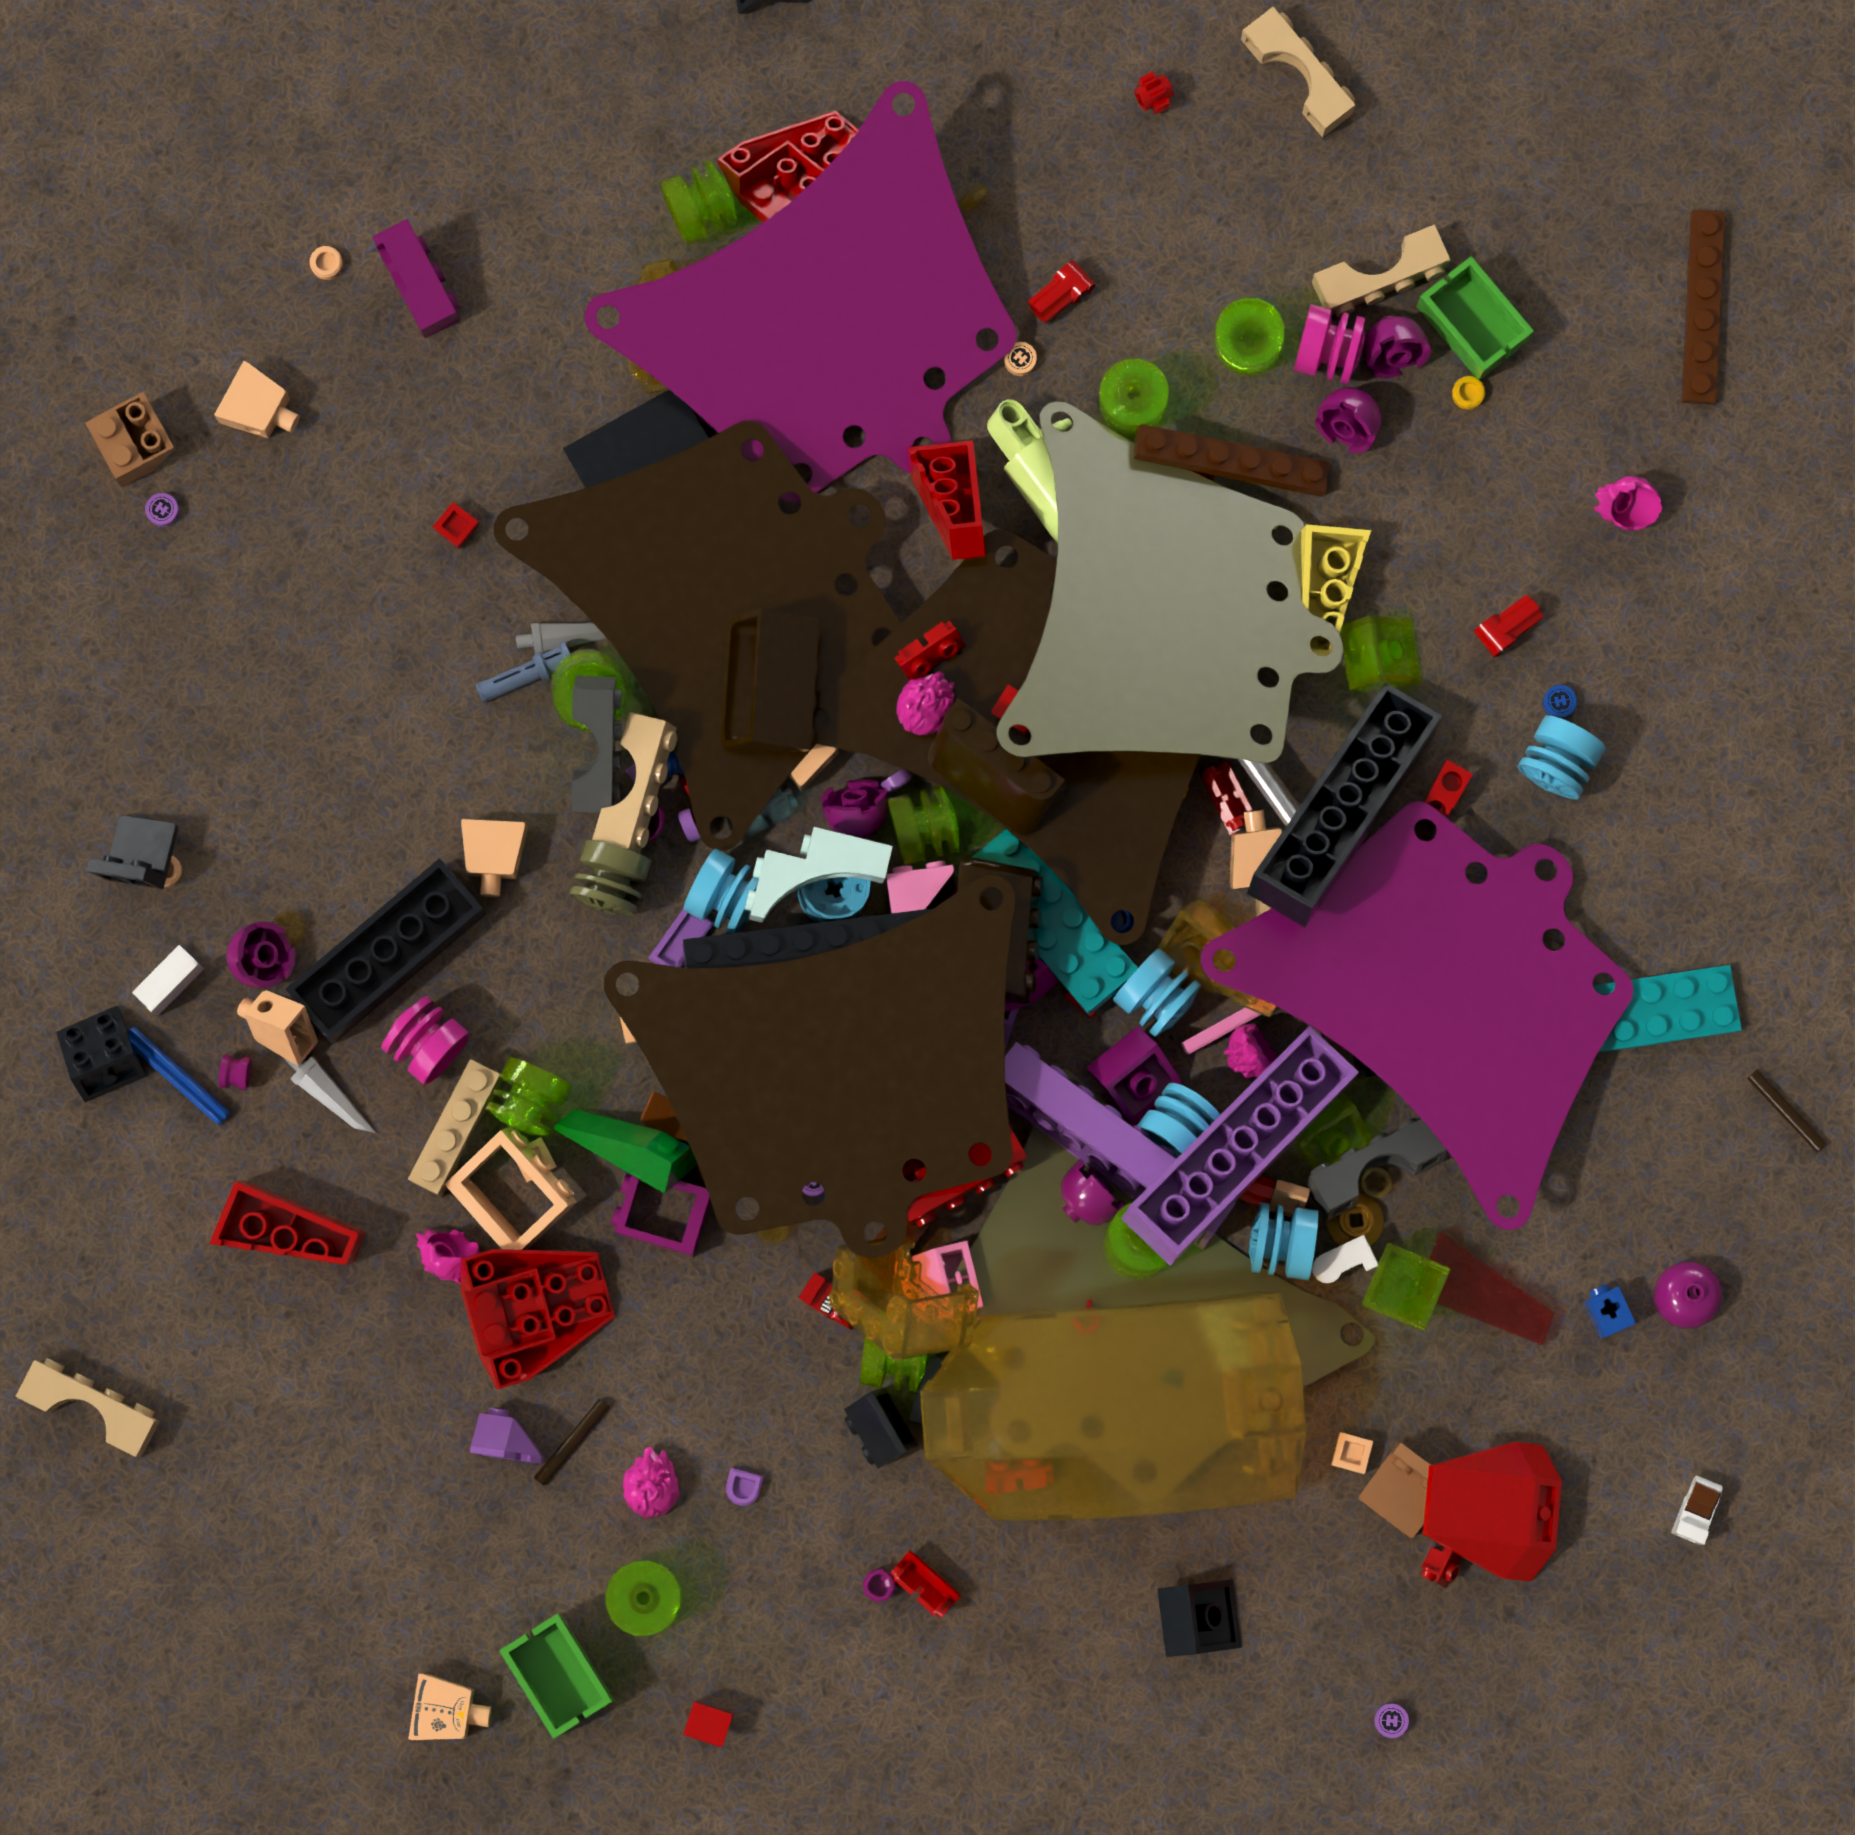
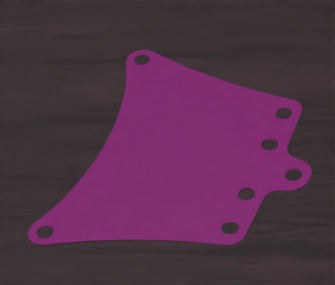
(829, 308)
(1447, 992)

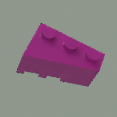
(416, 278)

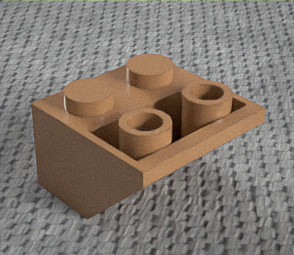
(131, 439)

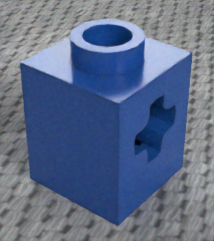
(1621, 1316)

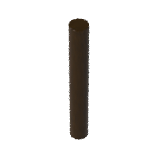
(1786, 1111)
(571, 1442)

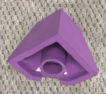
(503, 1438)

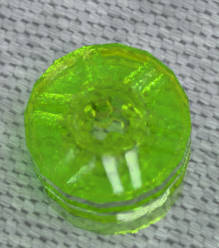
(699, 202)
(1263, 324)
(1124, 414)
(923, 825)
(528, 1097)
(1127, 1253)
(878, 1364)

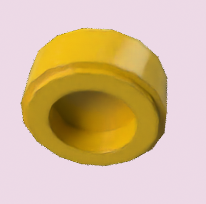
(1468, 392)

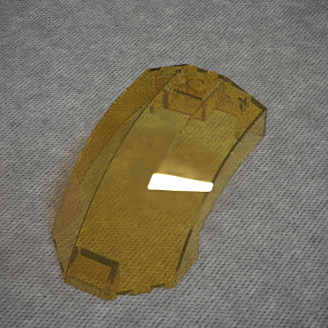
(1121, 1409)

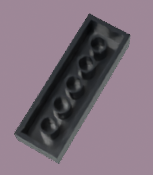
(386, 951)

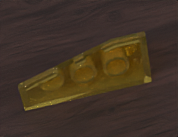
(1185, 941)

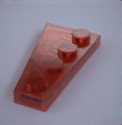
(1486, 1295)

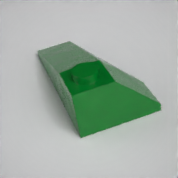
(634, 1148)

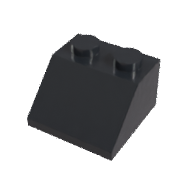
(880, 1428)
(1199, 1618)

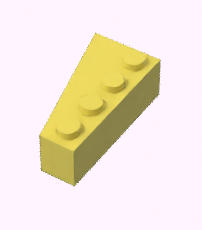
(1328, 574)

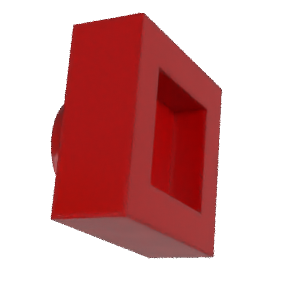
(456, 525)

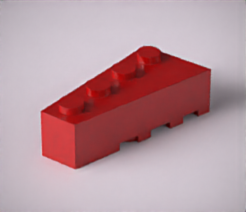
(950, 491)
(923, 1207)
(283, 1227)

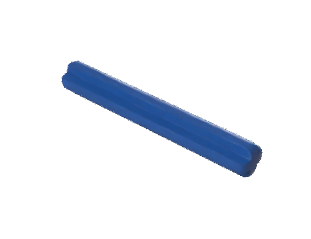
(178, 1077)

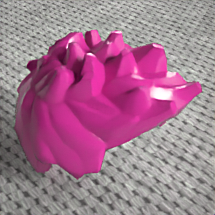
(1629, 503)
(925, 703)
(1249, 1051)
(443, 1252)
(651, 1485)

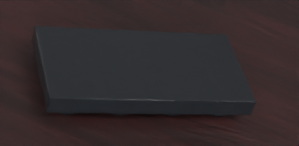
(636, 440)

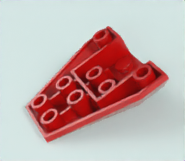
(782, 163)
(531, 1307)
(1496, 1508)

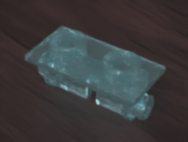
(778, 809)

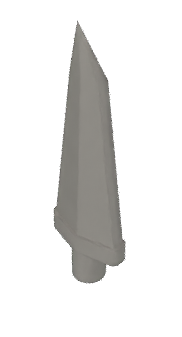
(550, 635)
(320, 1085)

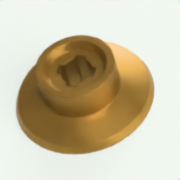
(1372, 1218)

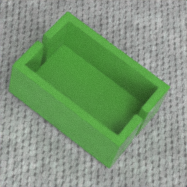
(1474, 318)
(556, 1675)

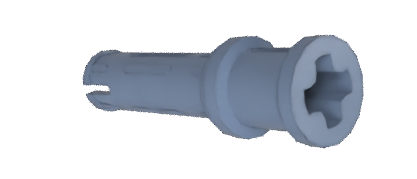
(539, 668)

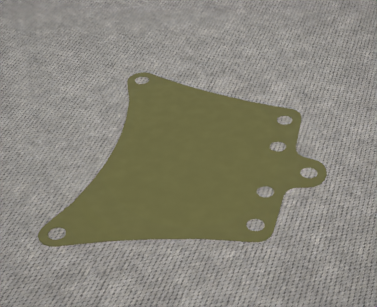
(1162, 610)
(1044, 1260)

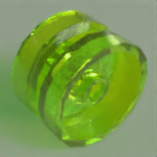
(584, 664)
(664, 1598)

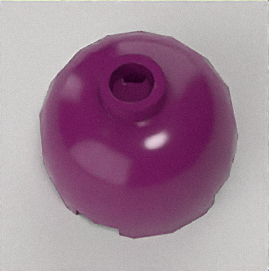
(1395, 344)
(1350, 418)
(856, 809)
(260, 955)
(1088, 1196)
(1688, 1309)

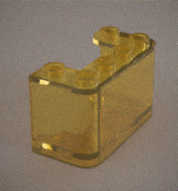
(896, 1307)

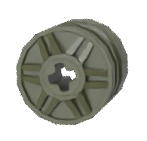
(610, 878)

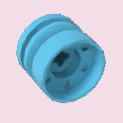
(1563, 753)
(721, 891)
(826, 908)
(1157, 993)
(1179, 1118)
(1284, 1241)

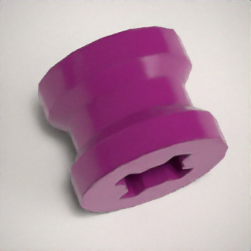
(235, 1072)

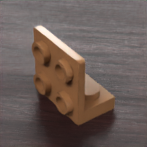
(1399, 1490)

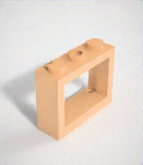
(488, 1215)

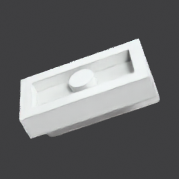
(168, 980)

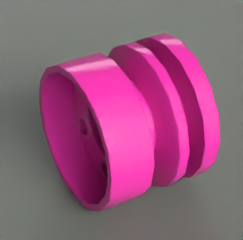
(1329, 344)
(419, 1035)

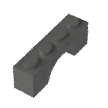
(595, 707)
(1411, 1148)

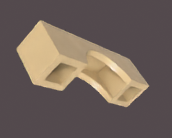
(1273, 39)
(1343, 287)
(627, 822)
(460, 1116)
(125, 1426)

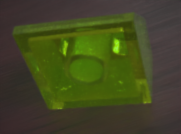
(1379, 653)
(1333, 1134)
(1405, 1287)

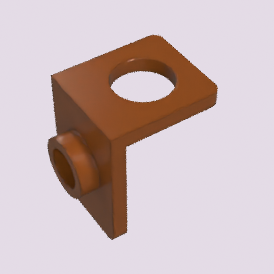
(662, 1117)

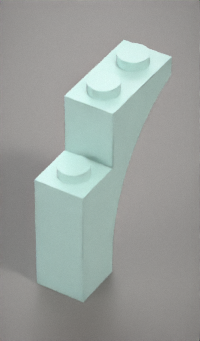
(827, 857)

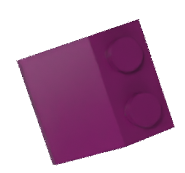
(1133, 1074)

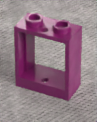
(694, 1225)

